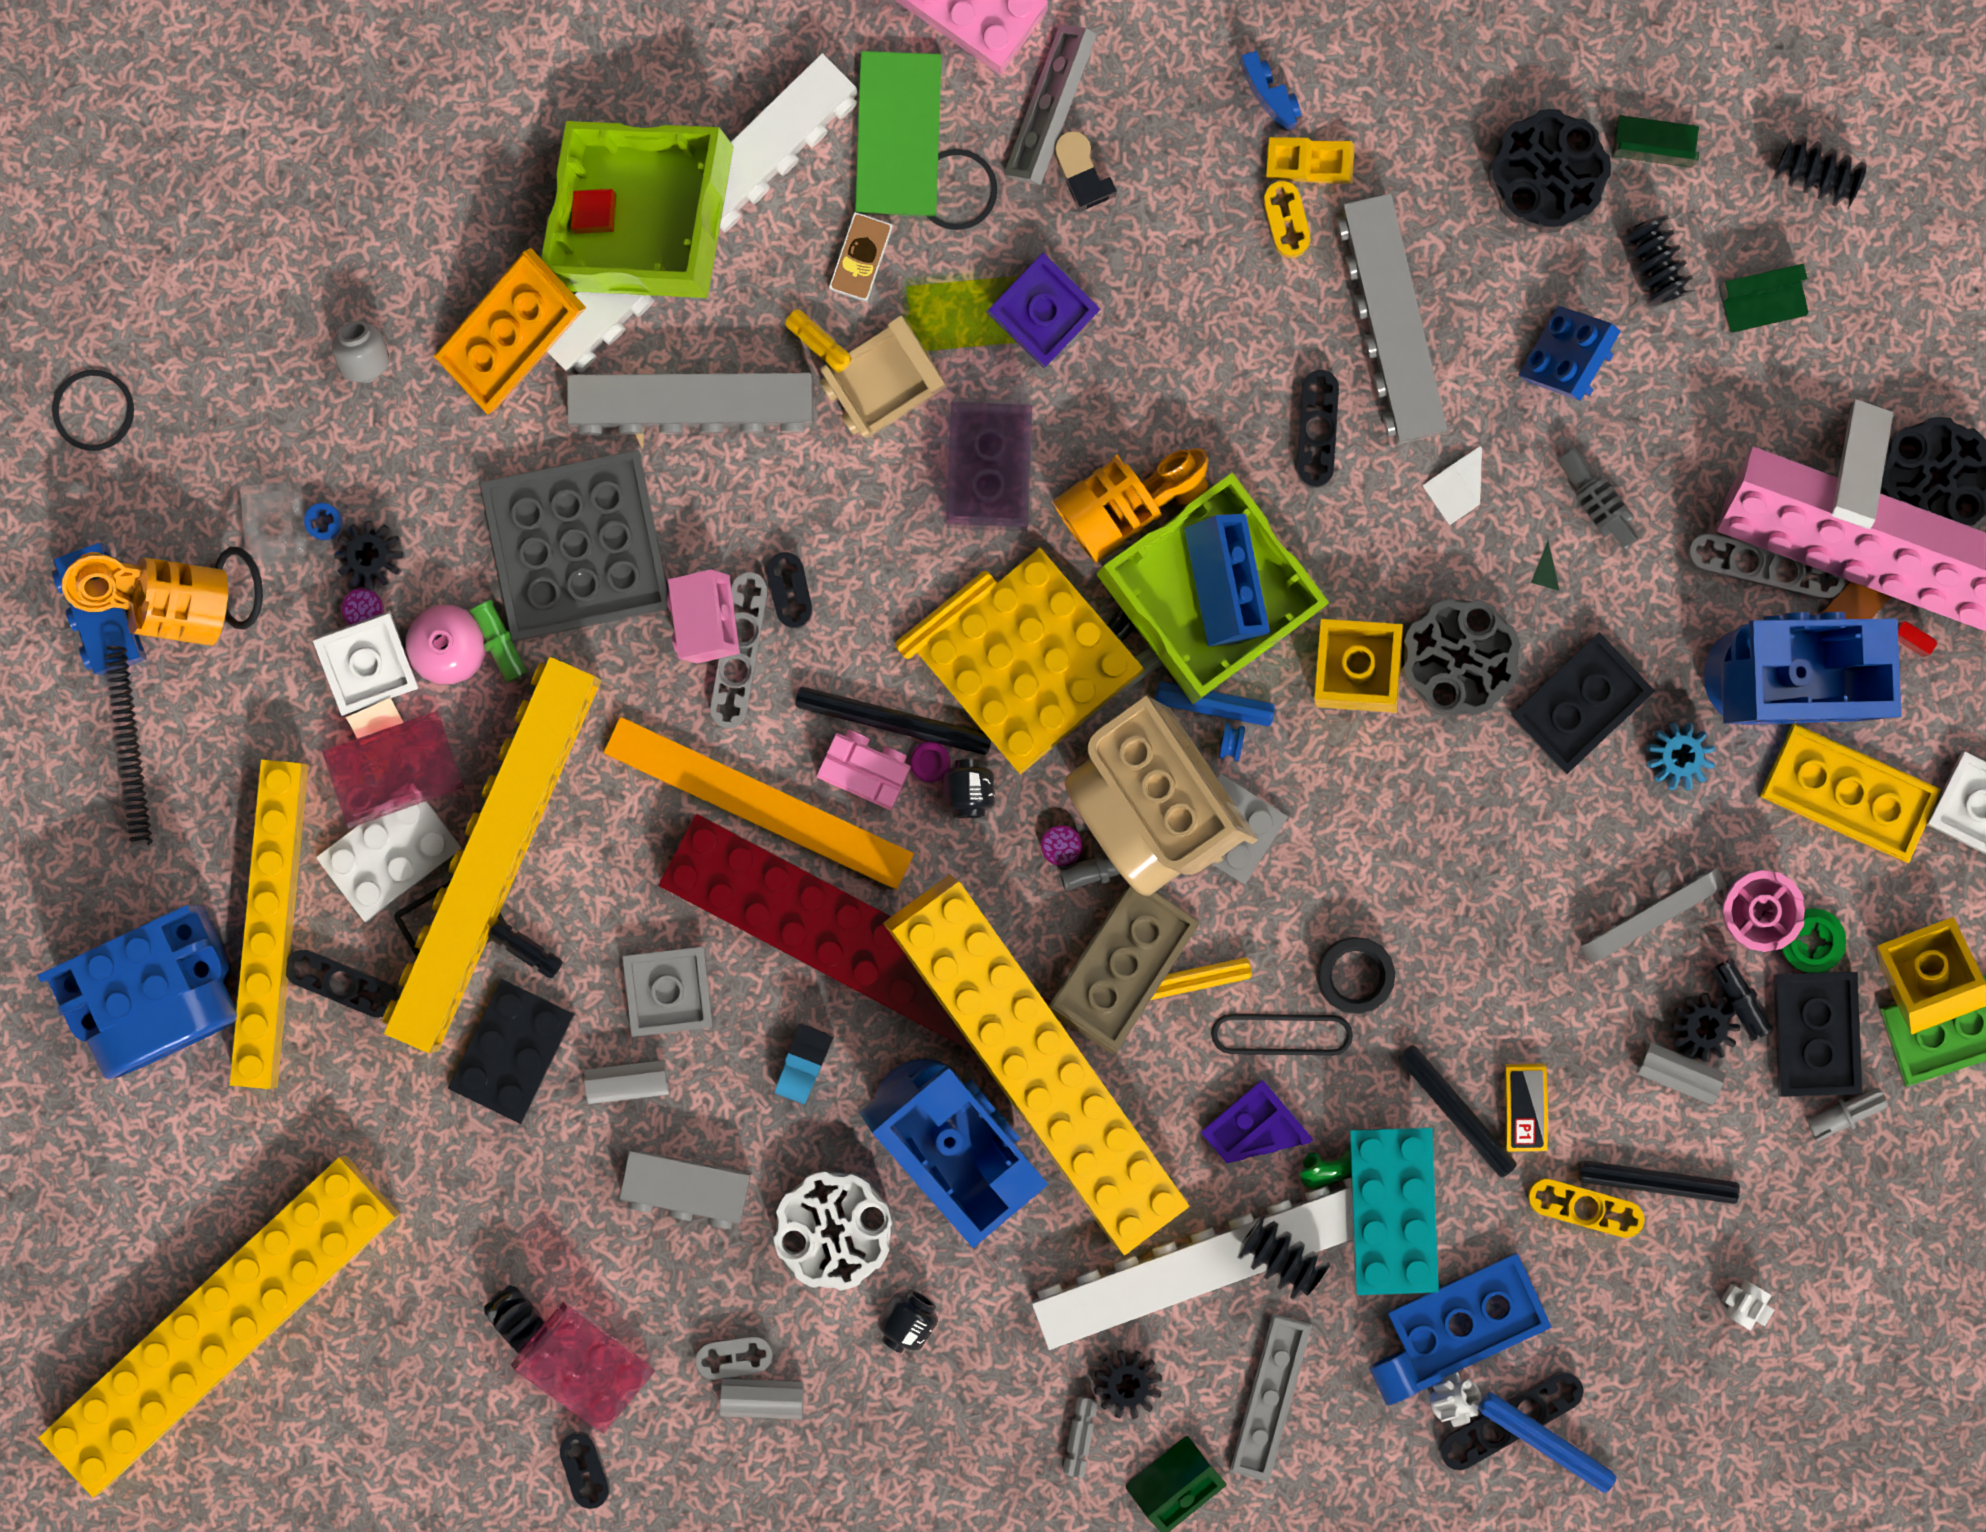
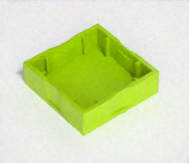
(666, 209)
(1160, 596)

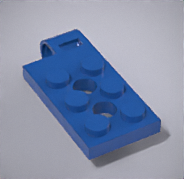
(1435, 1351)

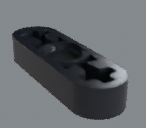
(1329, 399)
(317, 962)

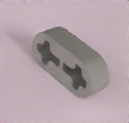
(732, 1347)

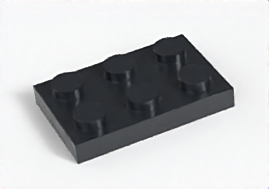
(1582, 703)
(1817, 1034)
(511, 1051)

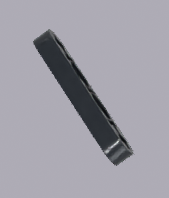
(1472, 1455)

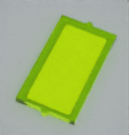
(955, 313)

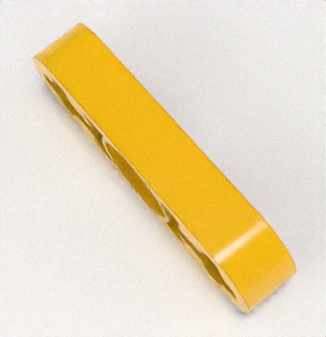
(1612, 1226)

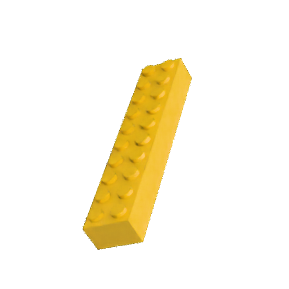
(491, 856)
(1036, 1064)
(219, 1326)

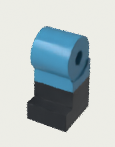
(803, 1063)

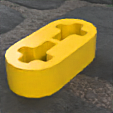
(1277, 221)

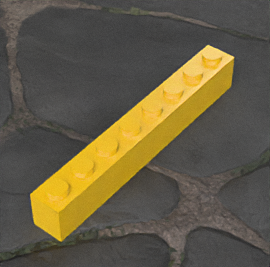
(269, 924)

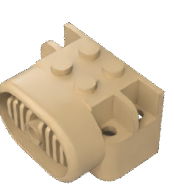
(1154, 799)

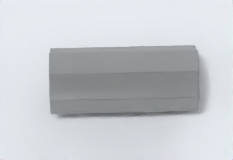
(1680, 1073)
(626, 1082)
(761, 1399)

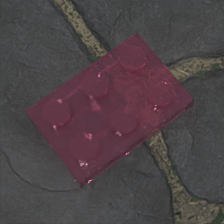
(393, 769)
(582, 1367)

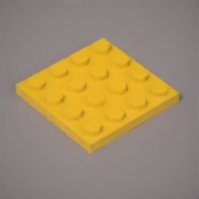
(1030, 661)

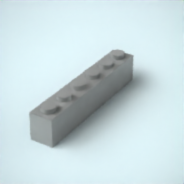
(1392, 319)
(690, 401)

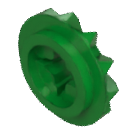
(1824, 956)

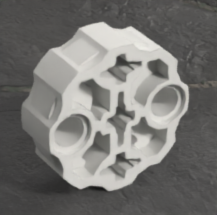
(793, 1217)

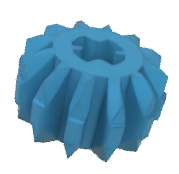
(1685, 769)

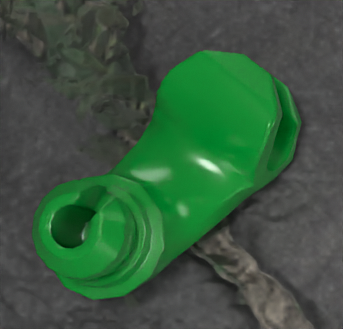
(1322, 1173)

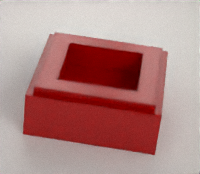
(593, 211)
(1916, 639)

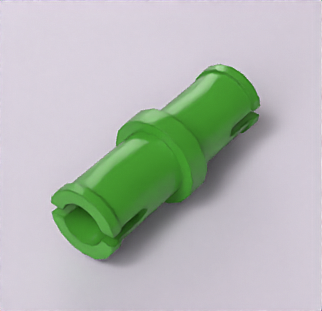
(498, 641)

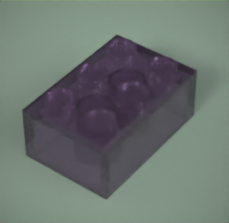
(989, 466)

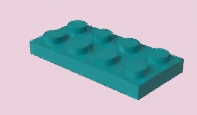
(1393, 1211)

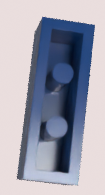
(1226, 580)
(99, 628)

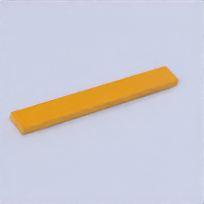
(758, 803)

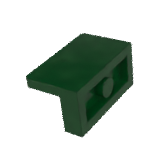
(1656, 141)
(1764, 298)
(1175, 1485)

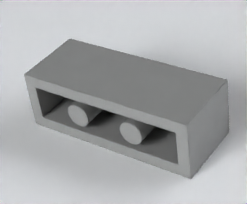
(685, 1188)

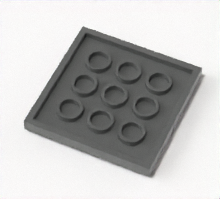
(575, 545)

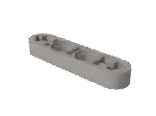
(1764, 570)
(748, 653)
(1653, 915)

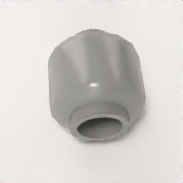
(360, 352)

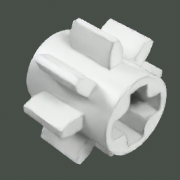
(1747, 1305)
(1455, 1400)

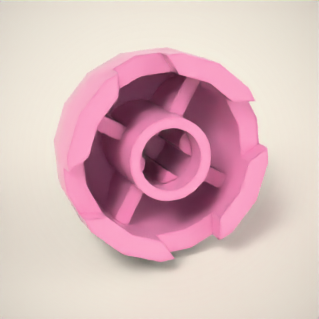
(458, 631)
(1768, 893)

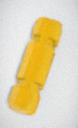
(818, 340)

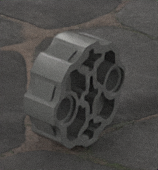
(1453, 616)

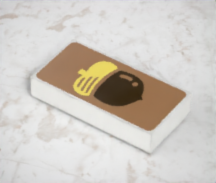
(860, 257)

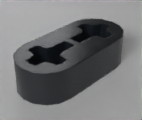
(780, 592)
(575, 1472)

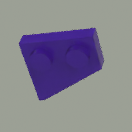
(1255, 1126)

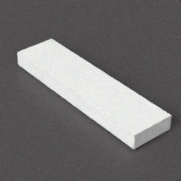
(1862, 464)

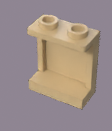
(883, 380)

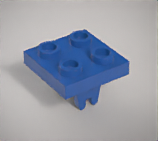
(1570, 353)

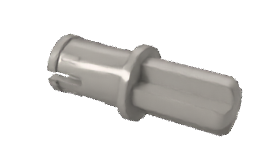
(1846, 1114)

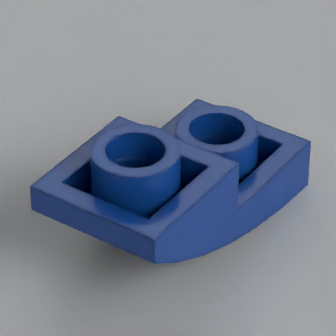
(1276, 100)

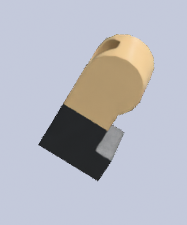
(1079, 173)

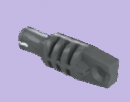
(1599, 499)

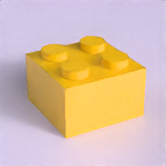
(1359, 665)
(1932, 975)

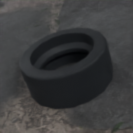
(1386, 979)

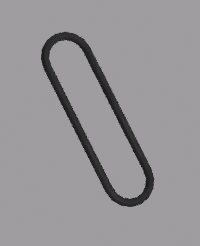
(1282, 1017)

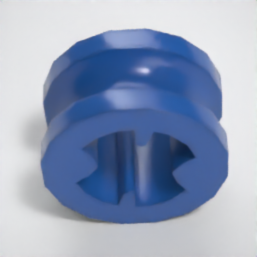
(313, 514)
(1231, 742)

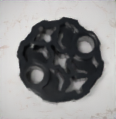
(1544, 212)
(1928, 444)

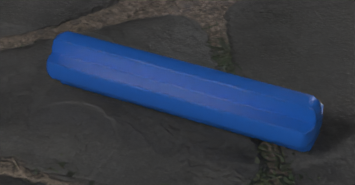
(1217, 705)

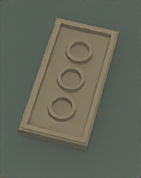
(1123, 967)

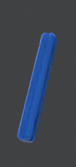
(1547, 1442)

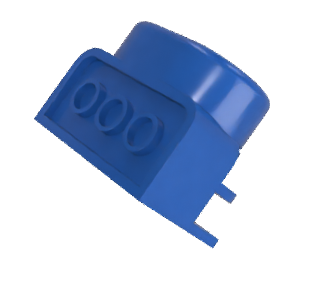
(1806, 670)
(147, 991)
(953, 1146)

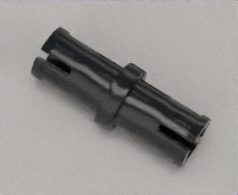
(1741, 999)

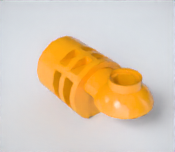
(1130, 500)
(160, 595)

